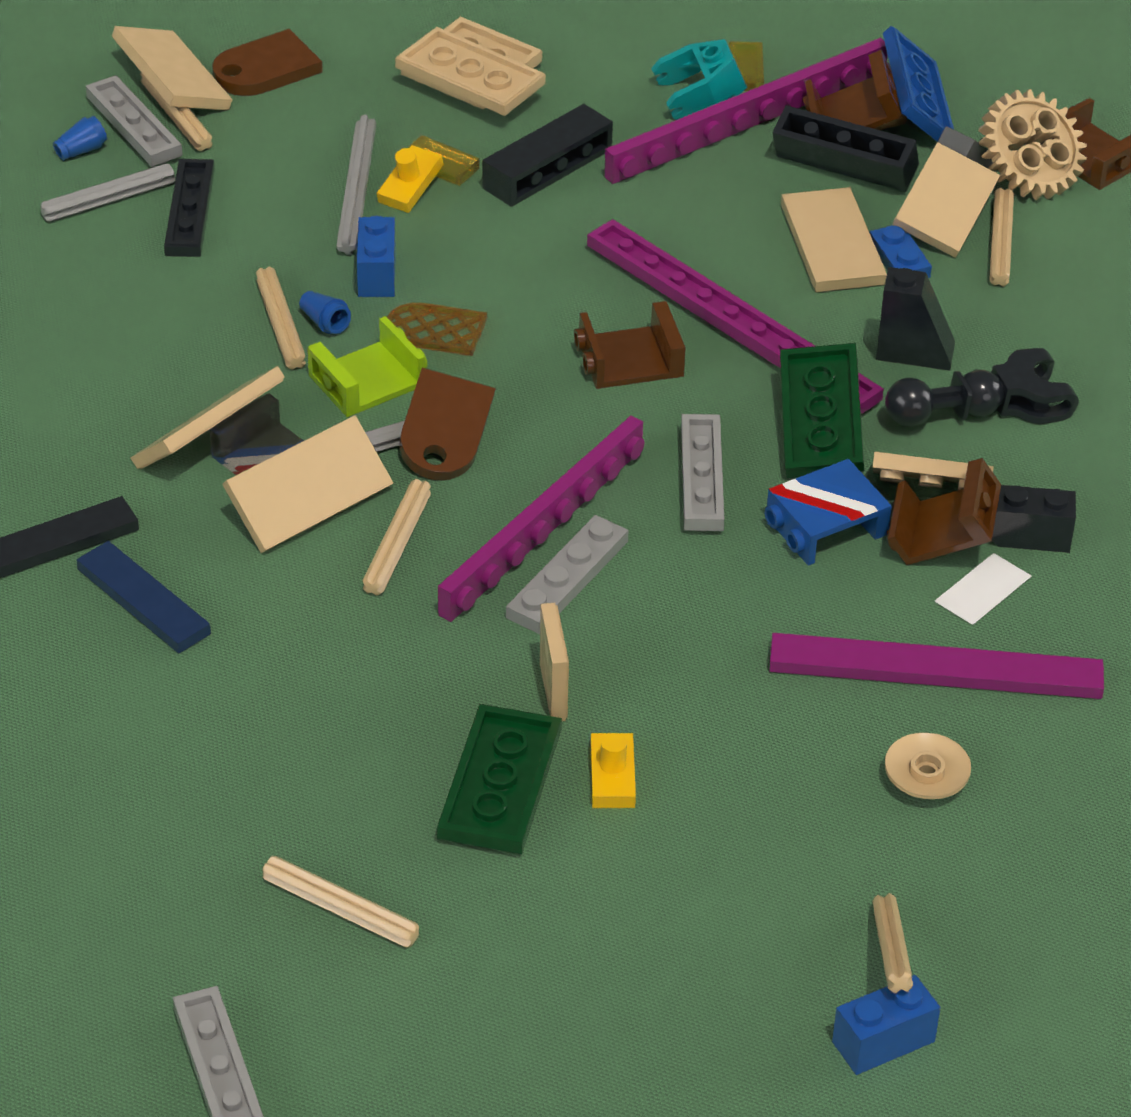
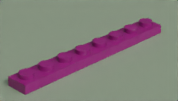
(539, 519)

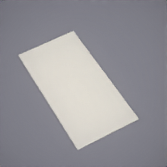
(983, 588)

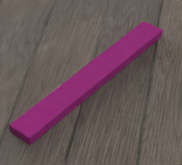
(937, 665)

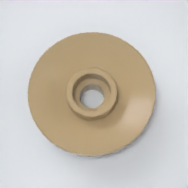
(927, 765)

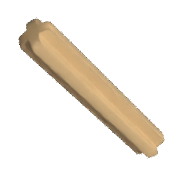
(184, 119)
(1001, 237)
(280, 318)
(396, 537)
(341, 901)
(892, 943)

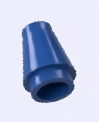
(80, 138)
(326, 312)

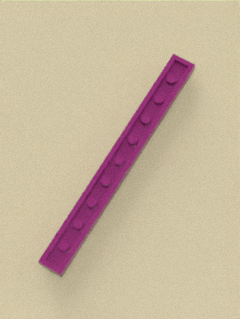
(737, 113)
(706, 298)

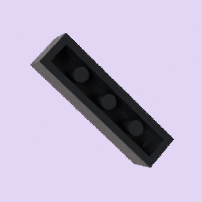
(846, 148)
(546, 155)

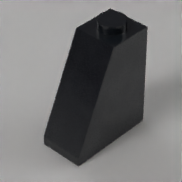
(913, 322)

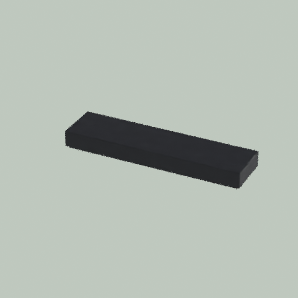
(189, 208)
(66, 535)

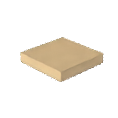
(554, 661)

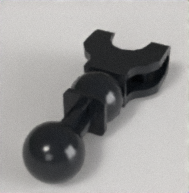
(1009, 388)

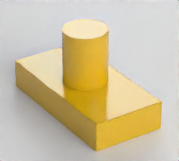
(409, 178)
(612, 770)

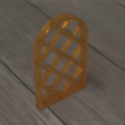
(452, 312)

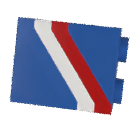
(824, 505)

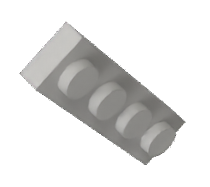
(134, 121)
(702, 472)
(568, 571)
(216, 1054)

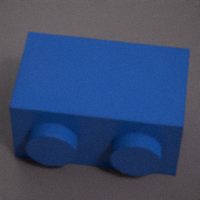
(376, 256)
(885, 1026)

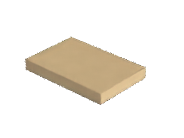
(946, 200)

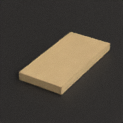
(172, 68)
(470, 71)
(833, 239)
(207, 418)
(307, 484)

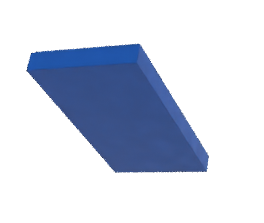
(917, 84)

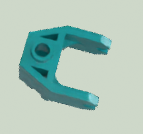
(718, 67)

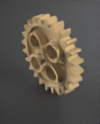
(1034, 167)

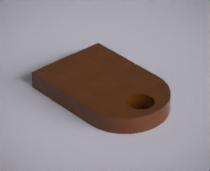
(265, 64)
(446, 420)

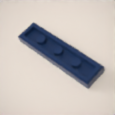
(143, 596)

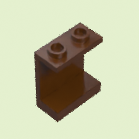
(864, 103)
(1106, 156)
(634, 353)
(945, 522)

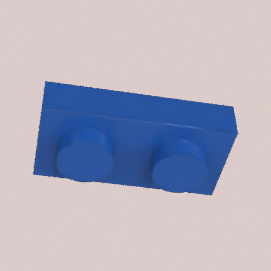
(899, 250)

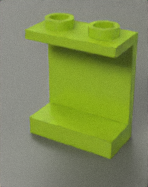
(368, 374)

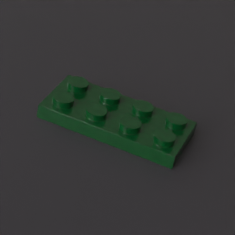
(821, 408)
(499, 779)

